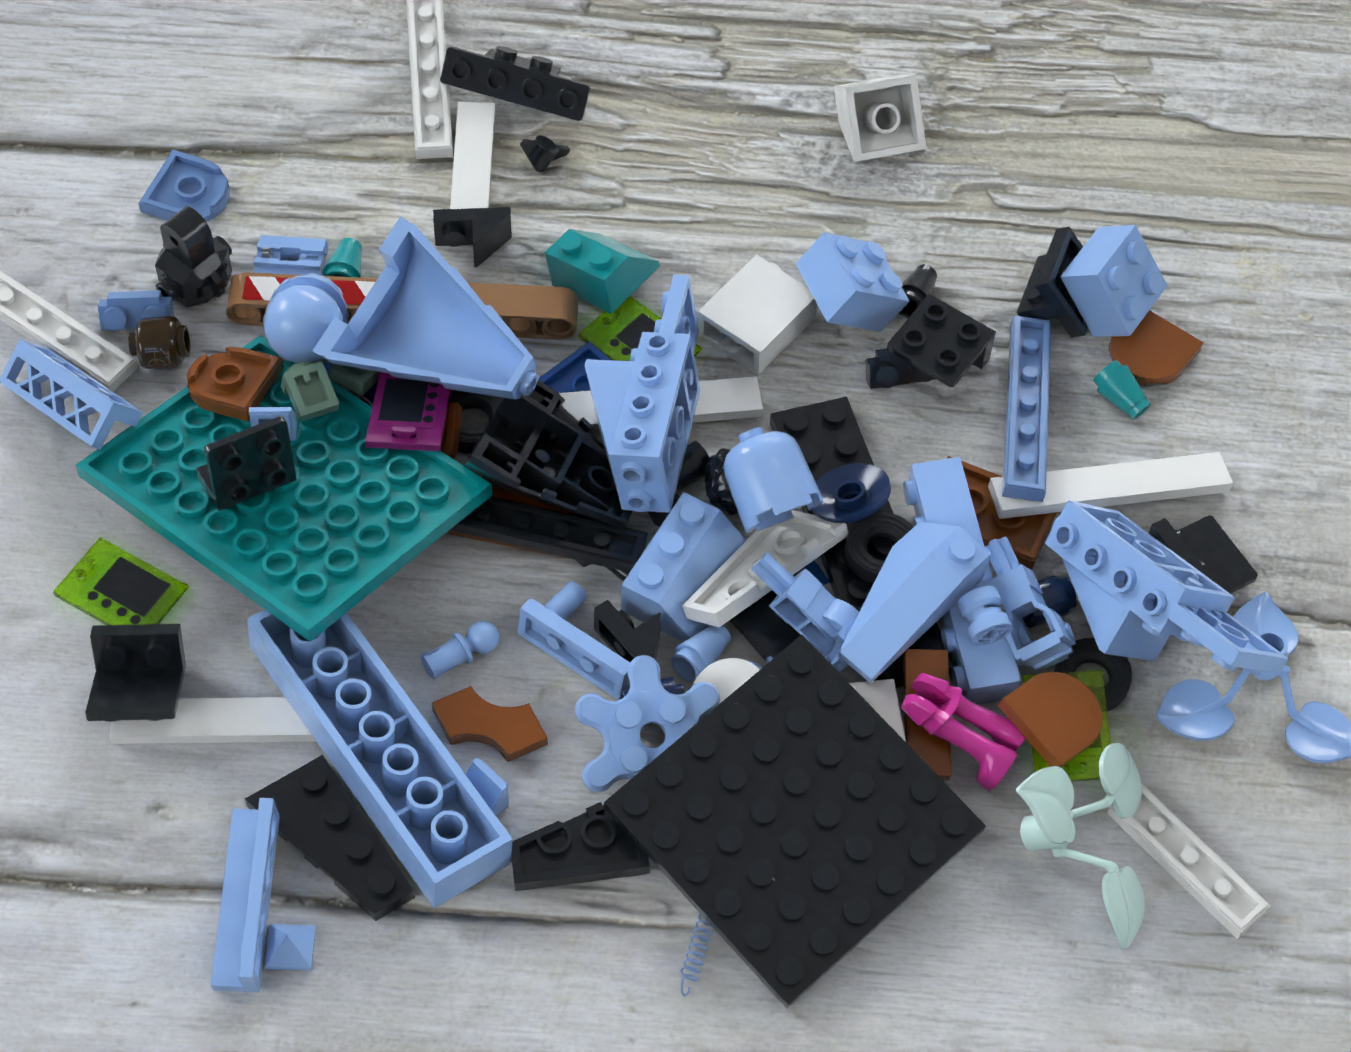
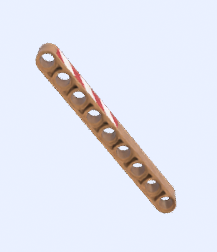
(525, 309)

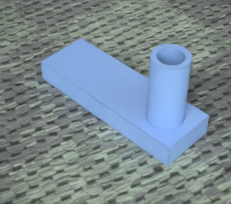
(550, 632)

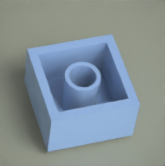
(1114, 281)
(852, 282)

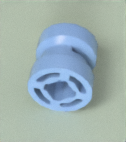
(984, 615)

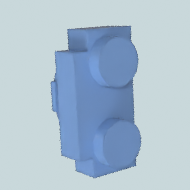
(127, 308)

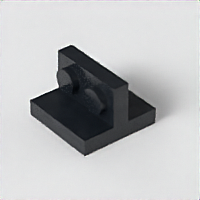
(1045, 291)

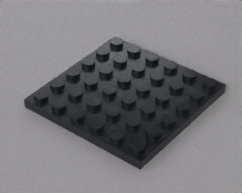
(794, 819)

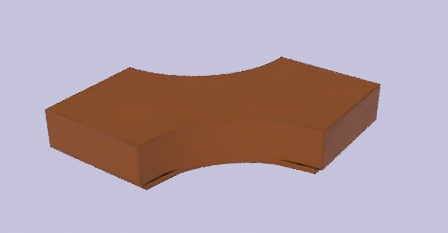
(472, 719)

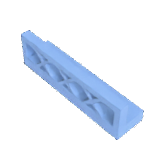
(65, 382)
(246, 898)

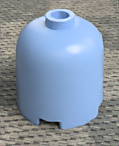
(769, 479)

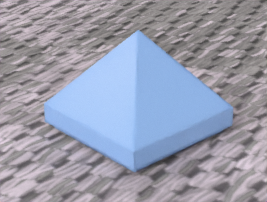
(290, 947)

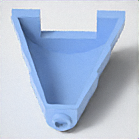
(429, 326)

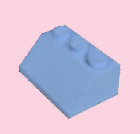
(677, 563)

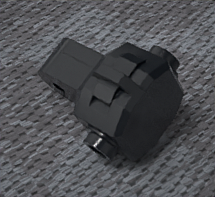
(192, 262)

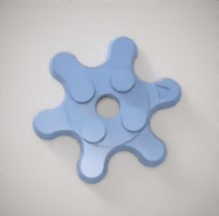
(623, 719)

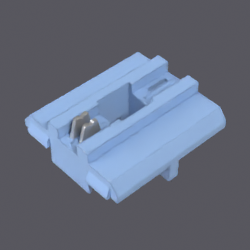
(275, 251)

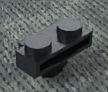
(889, 370)

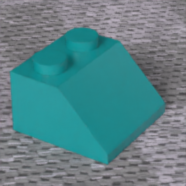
(597, 268)

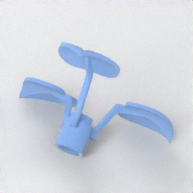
(1198, 712)

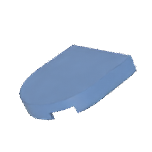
(186, 182)

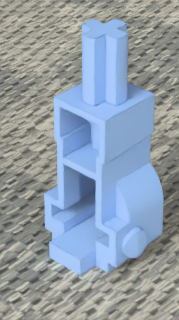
(1021, 597)
(808, 608)

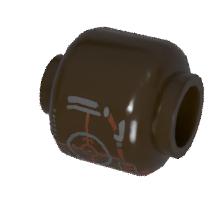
(160, 342)

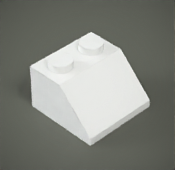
(881, 116)

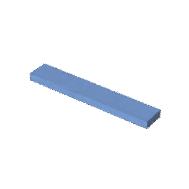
(1027, 409)

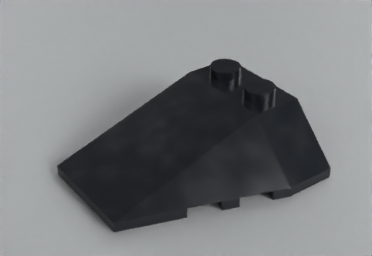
(548, 457)

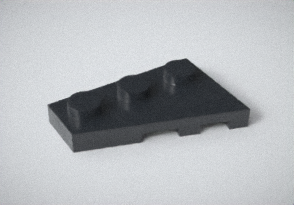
(577, 852)

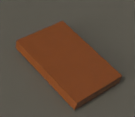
(1024, 532)

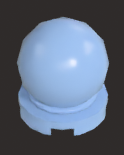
(301, 314)

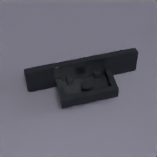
(516, 80)

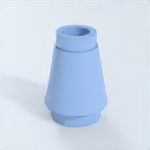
(700, 652)

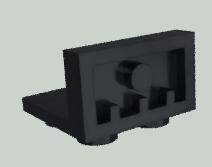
(942, 341)
(248, 463)
(1208, 550)
(136, 672)

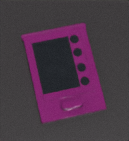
(407, 414)

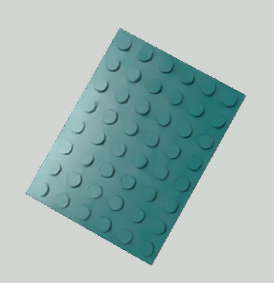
(304, 546)

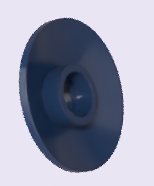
(852, 492)

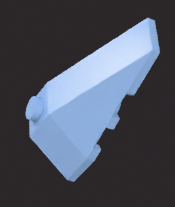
(912, 591)

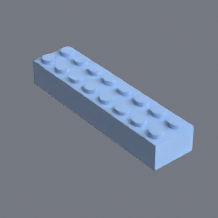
(385, 754)

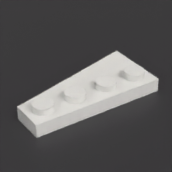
(737, 586)

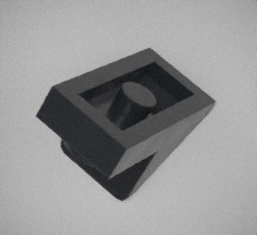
(481, 227)
(621, 635)

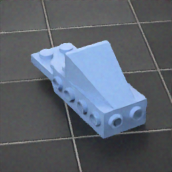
(650, 404)
(1145, 592)

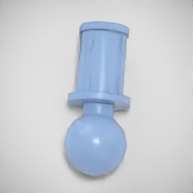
(480, 638)

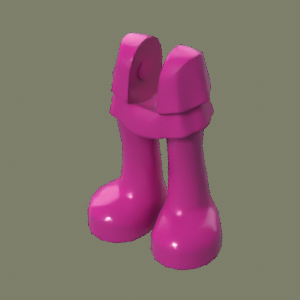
(933, 710)

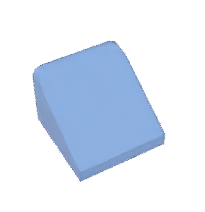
(262, 414)
(489, 785)

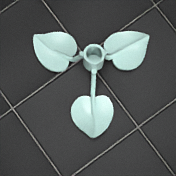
(1051, 827)

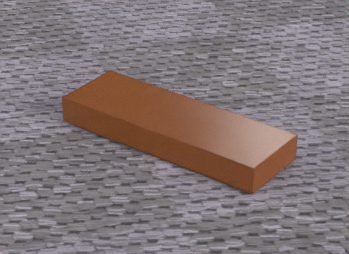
(931, 748)

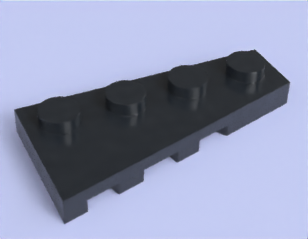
(336, 837)

